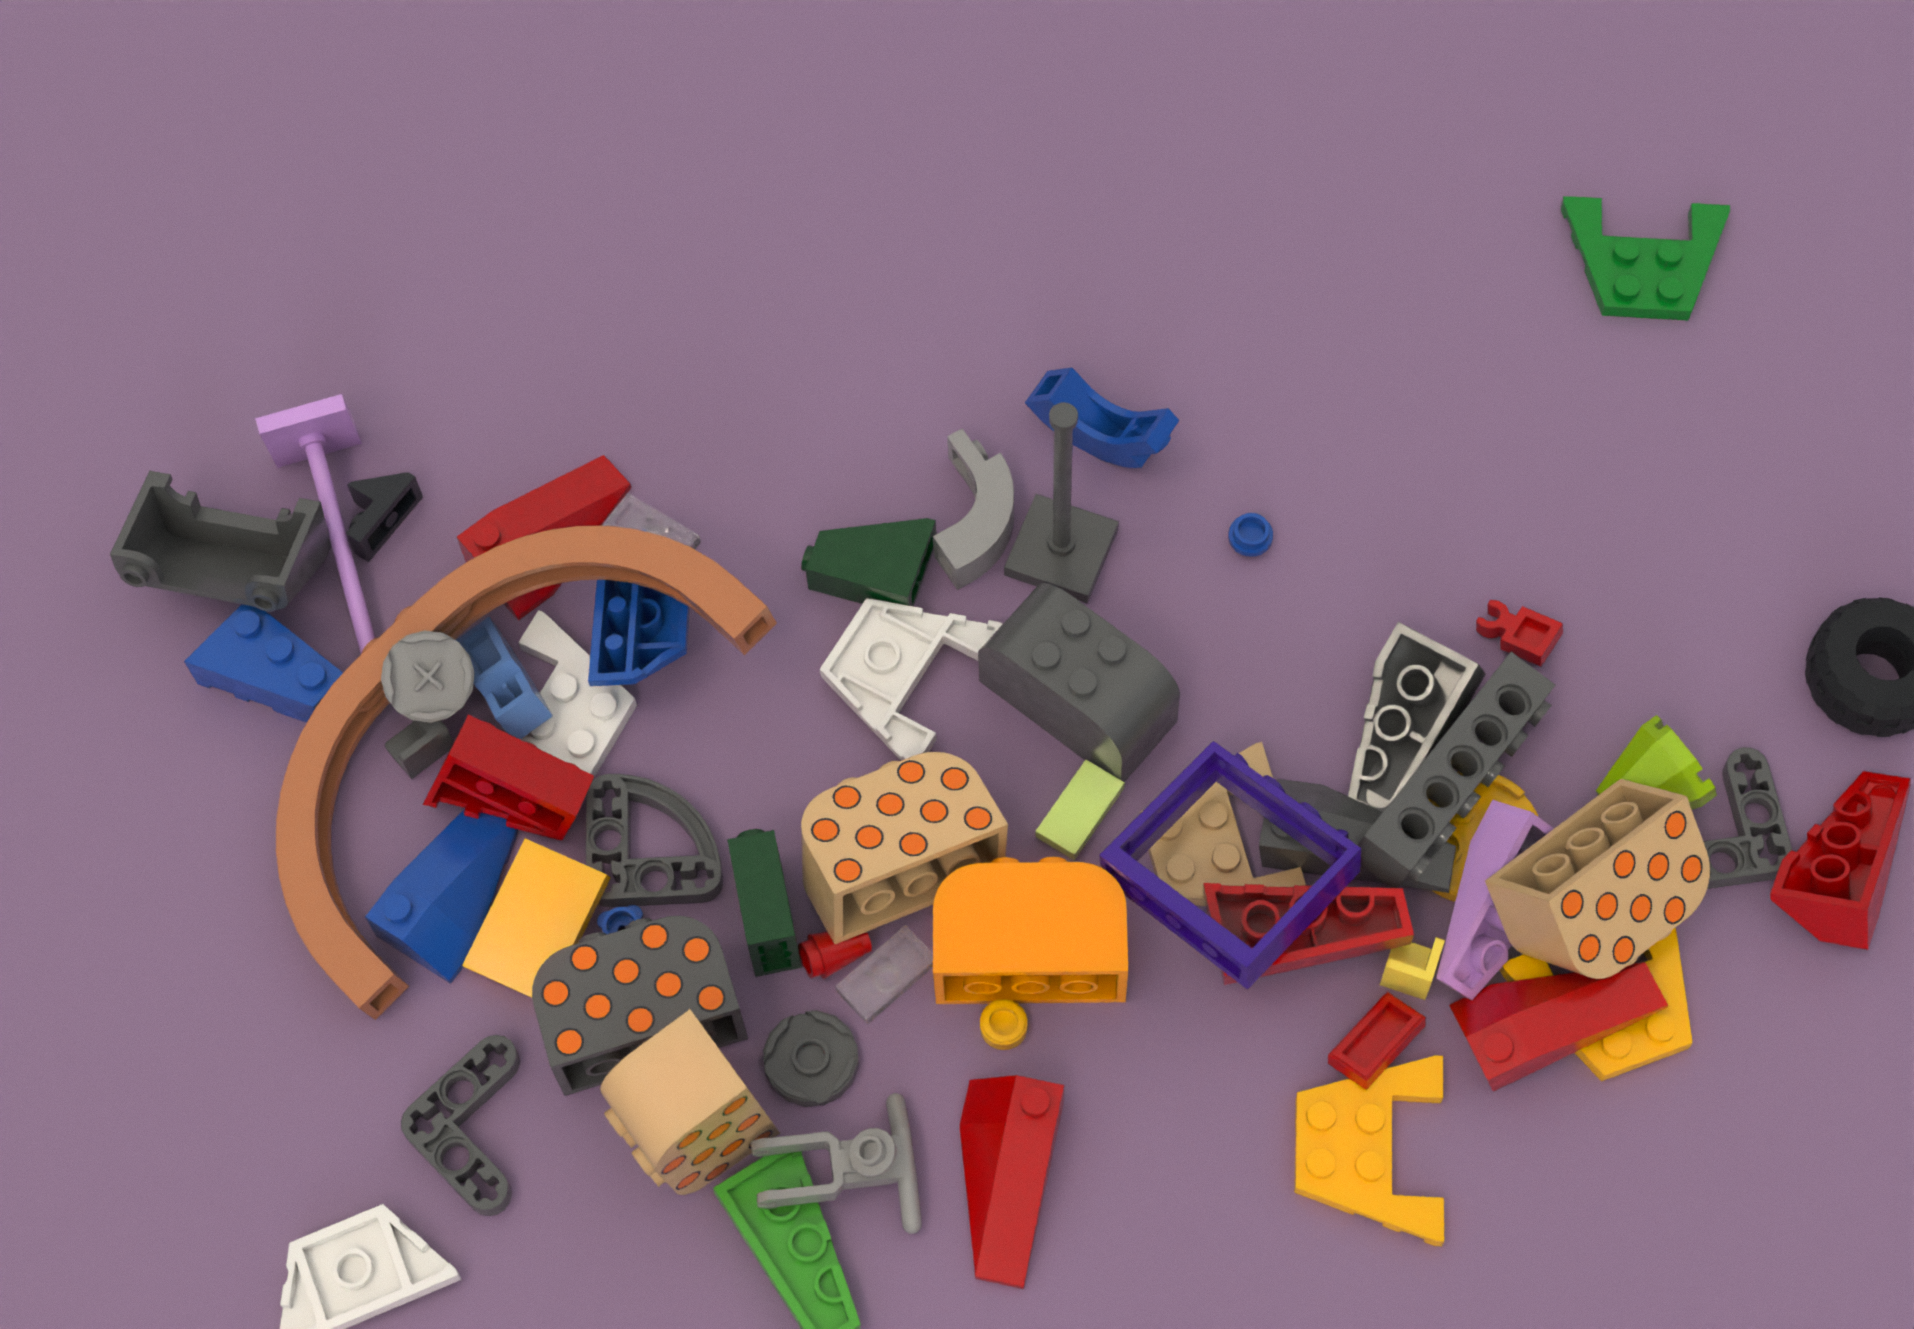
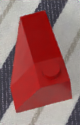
(1543, 1019)

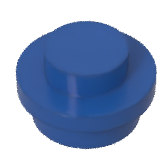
(1250, 535)

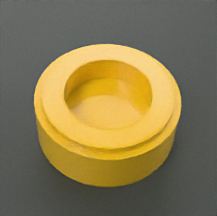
(1003, 1024)

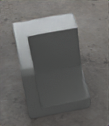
(419, 746)

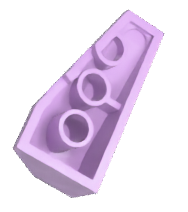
(1476, 938)

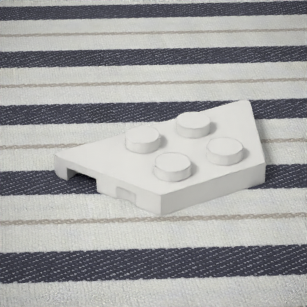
(358, 1272)

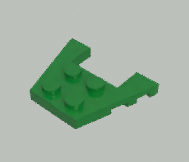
(1644, 274)

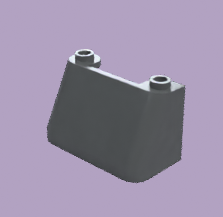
(216, 552)

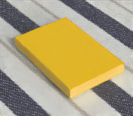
(536, 913)

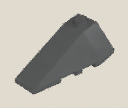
(1411, 706)
(1345, 813)

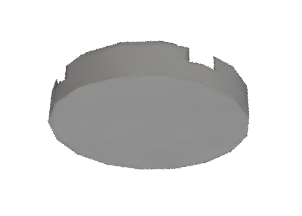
(427, 676)

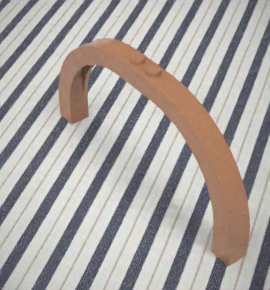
(451, 608)

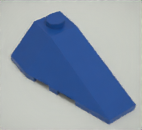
(445, 894)

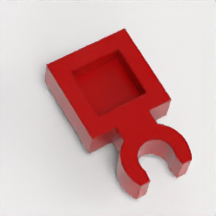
(1524, 634)

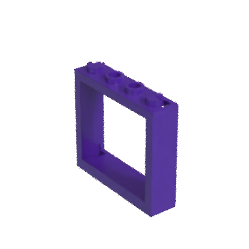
(1186, 919)

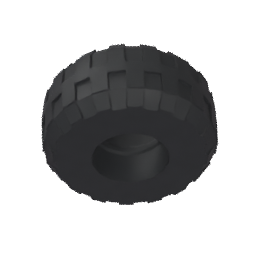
(1845, 688)

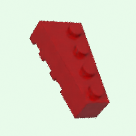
(1350, 926)

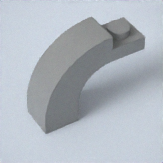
(983, 534)

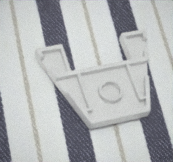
(886, 657)
(584, 717)

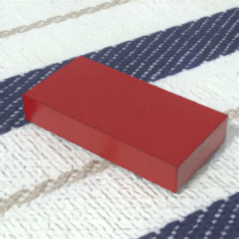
(1376, 1040)

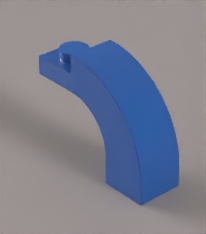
(1102, 427)

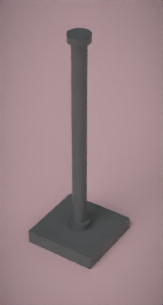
(1056, 539)

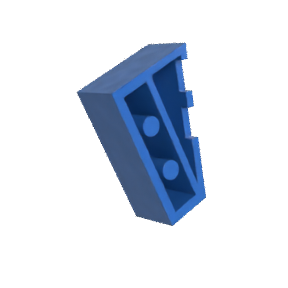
(263, 663)

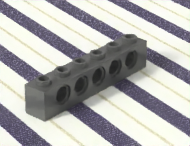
(1385, 846)

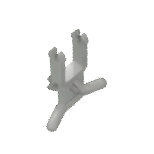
(865, 1161)

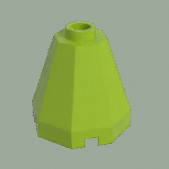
(1663, 762)

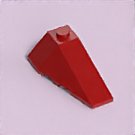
(574, 499)
(1843, 867)
(1007, 1157)

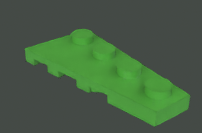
(790, 1242)

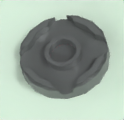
(811, 1058)

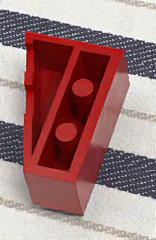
(509, 780)

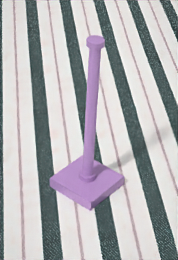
(309, 434)

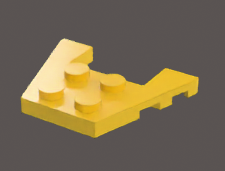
(1645, 1040)
(1347, 1147)

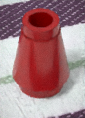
(825, 958)

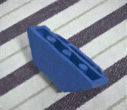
(634, 633)

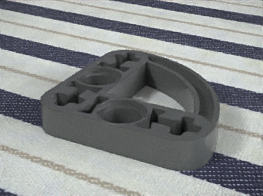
(630, 871)

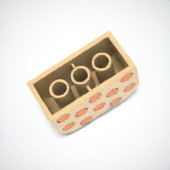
(891, 839)
(1605, 881)
(683, 1107)

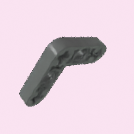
(1749, 842)
(447, 1131)

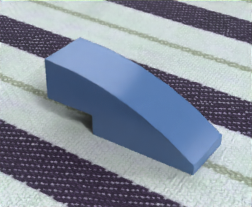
(504, 680)

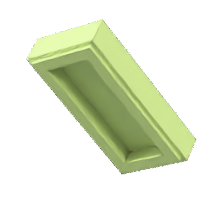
(1080, 809)

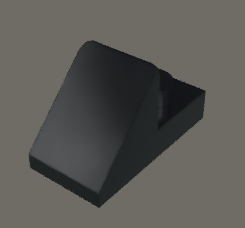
(386, 505)

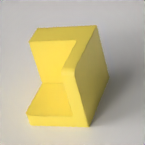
(1412, 968)

